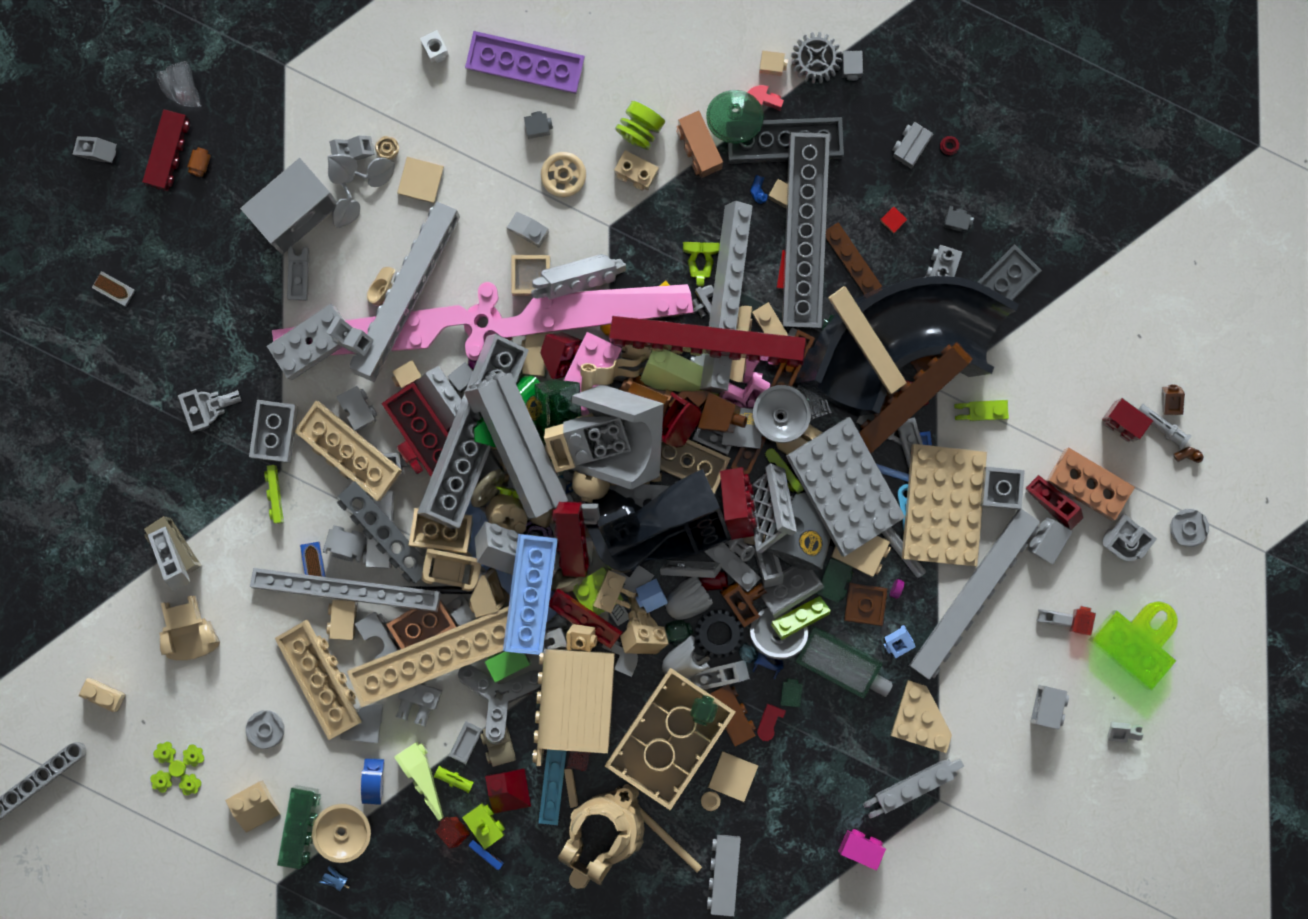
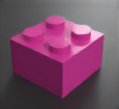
(861, 849)

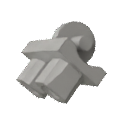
(703, 294)

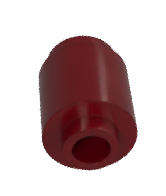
(715, 583)

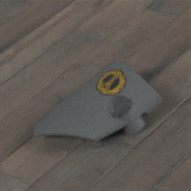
(809, 544)

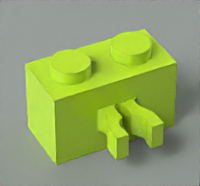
(483, 825)

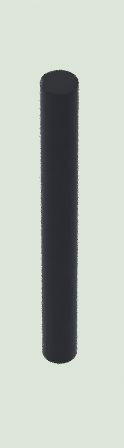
(442, 589)

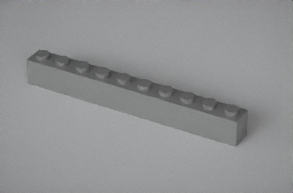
(406, 289)
(727, 289)
(974, 593)

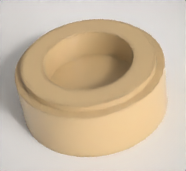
(710, 801)

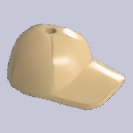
(379, 287)

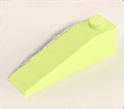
(672, 372)
(416, 766)

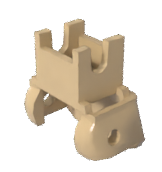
(449, 569)
(186, 633)

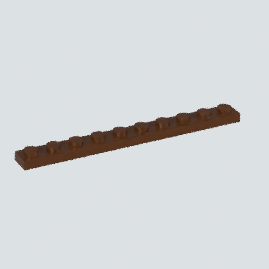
(860, 272)

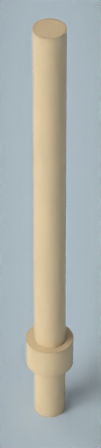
(668, 839)

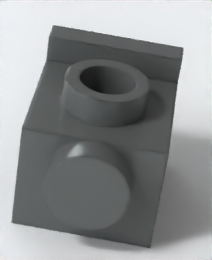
(958, 220)

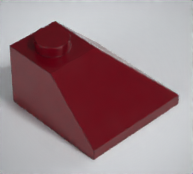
(508, 790)

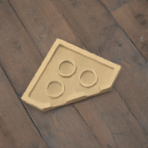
(920, 719)

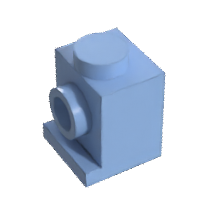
(905, 644)

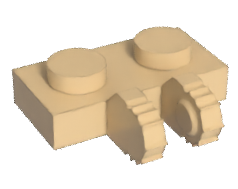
(609, 592)

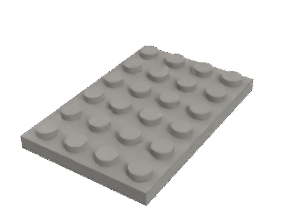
(845, 486)

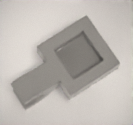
(1123, 731)

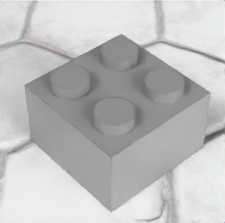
(1002, 488)

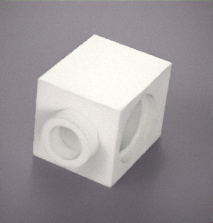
(431, 39)

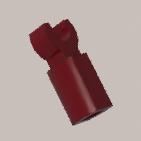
(409, 456)

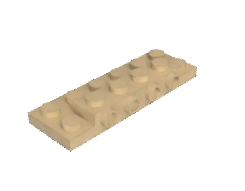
(347, 451)
(319, 679)

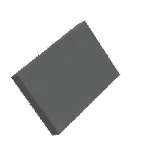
(1011, 273)

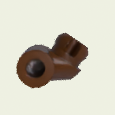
(1189, 453)

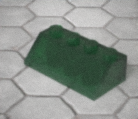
(555, 404)

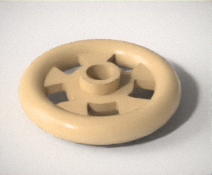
(579, 173)

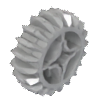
(826, 45)

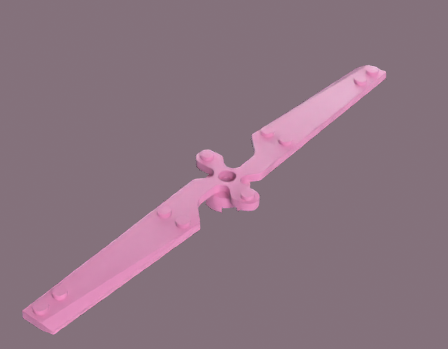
(540, 315)

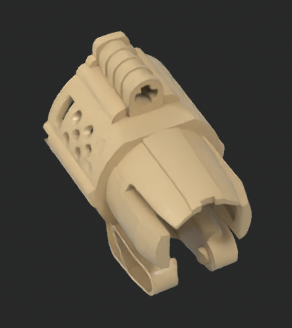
(626, 818)

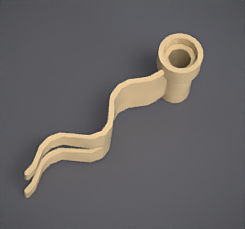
(605, 376)

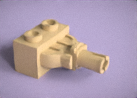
(642, 632)

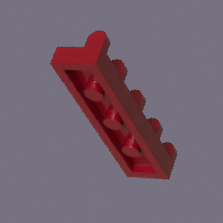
(581, 615)

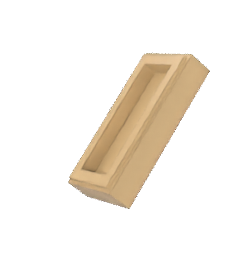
(571, 787)

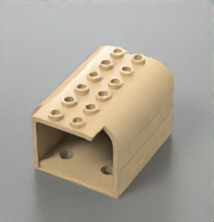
(574, 701)

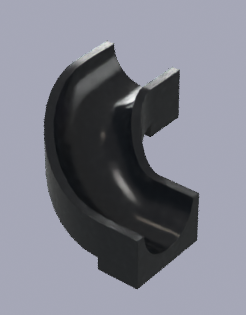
(911, 322)

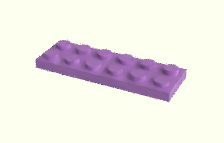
(524, 62)

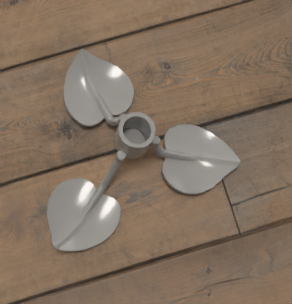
(342, 171)

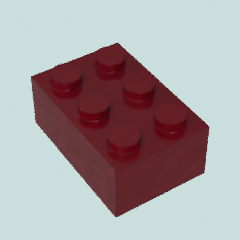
(738, 503)

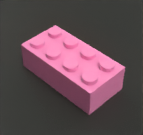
(593, 351)

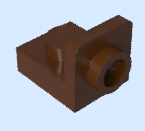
(1173, 400)

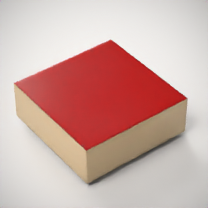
(893, 220)

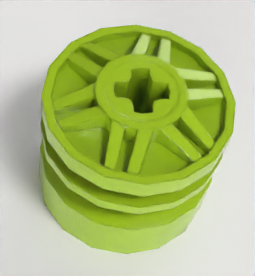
(639, 126)

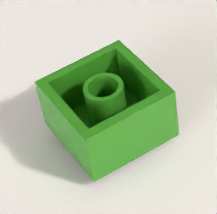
(506, 664)

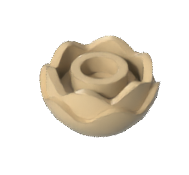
(384, 142)

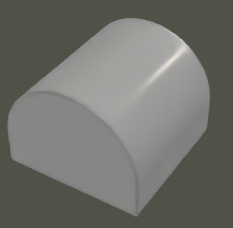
(881, 685)

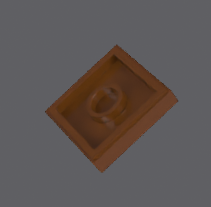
(865, 604)

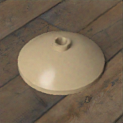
(346, 846)

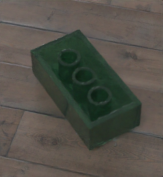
(298, 827)

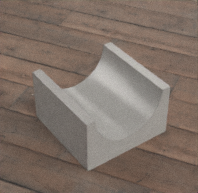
(290, 206)
(643, 427)

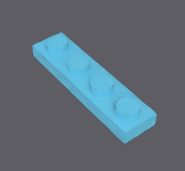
(552, 787)

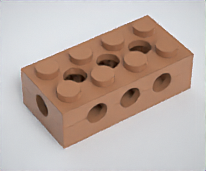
(1102, 479)

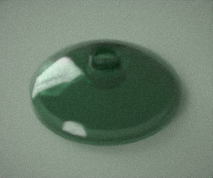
(734, 126)

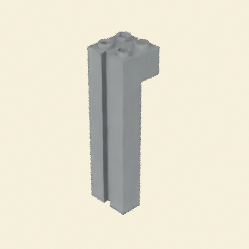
(517, 442)

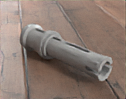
(1170, 431)
(741, 548)

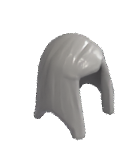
(688, 599)
(685, 660)

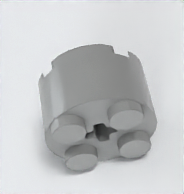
(344, 544)

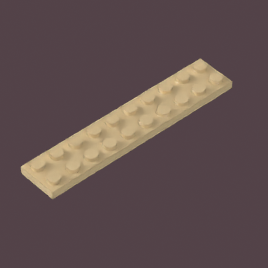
(429, 658)

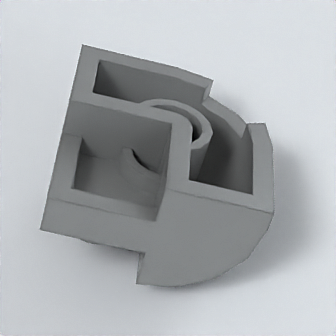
(1128, 539)

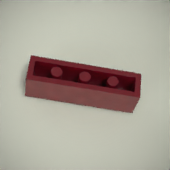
(165, 150)
(571, 539)

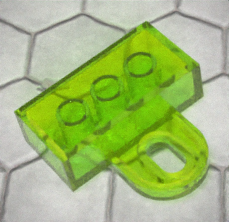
(1136, 644)

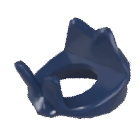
(761, 660)

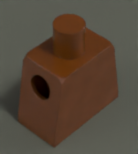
(721, 415)

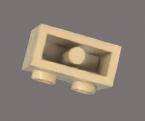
(636, 171)

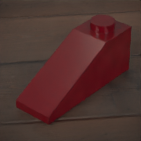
(1055, 502)

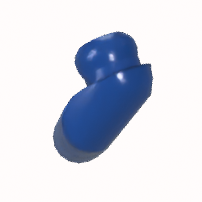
(756, 190)

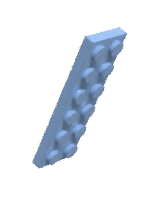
(530, 594)

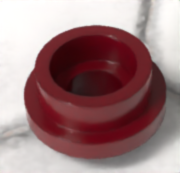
(949, 139)

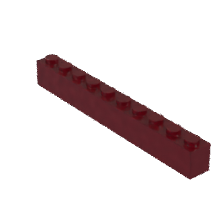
(707, 340)

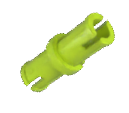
(453, 779)

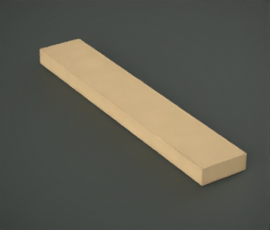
(867, 340)

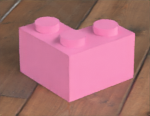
(747, 397)

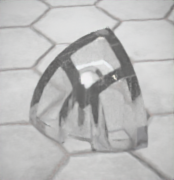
(178, 84)

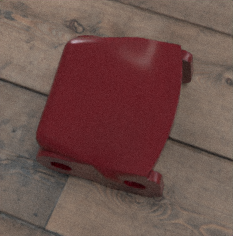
(680, 422)

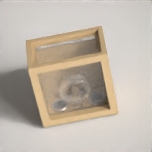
(525, 270)

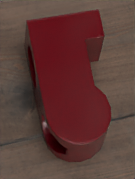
(766, 726)

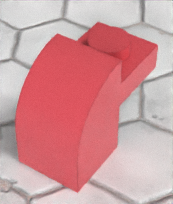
(772, 100)

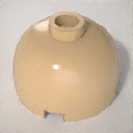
(589, 487)

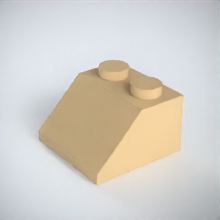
(487, 595)
(253, 806)

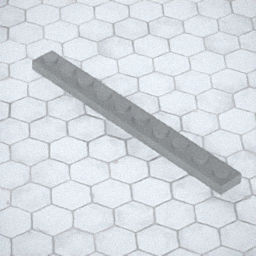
(345, 589)

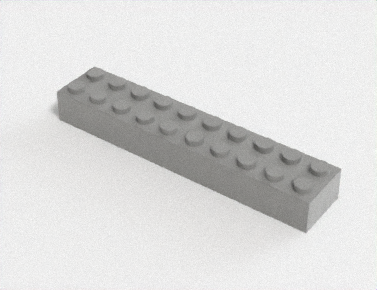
(805, 229)
(461, 457)

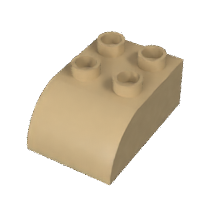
(664, 743)

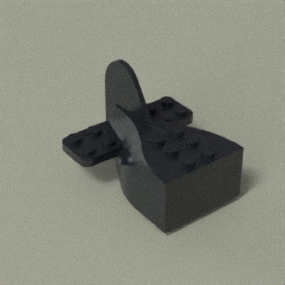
(671, 526)

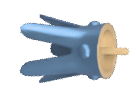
(337, 882)

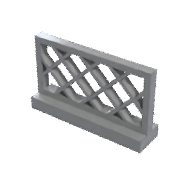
(779, 503)

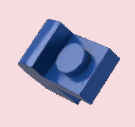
(372, 781)

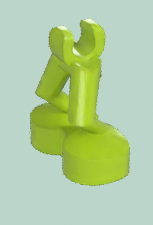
(694, 249)

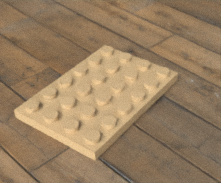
(944, 505)

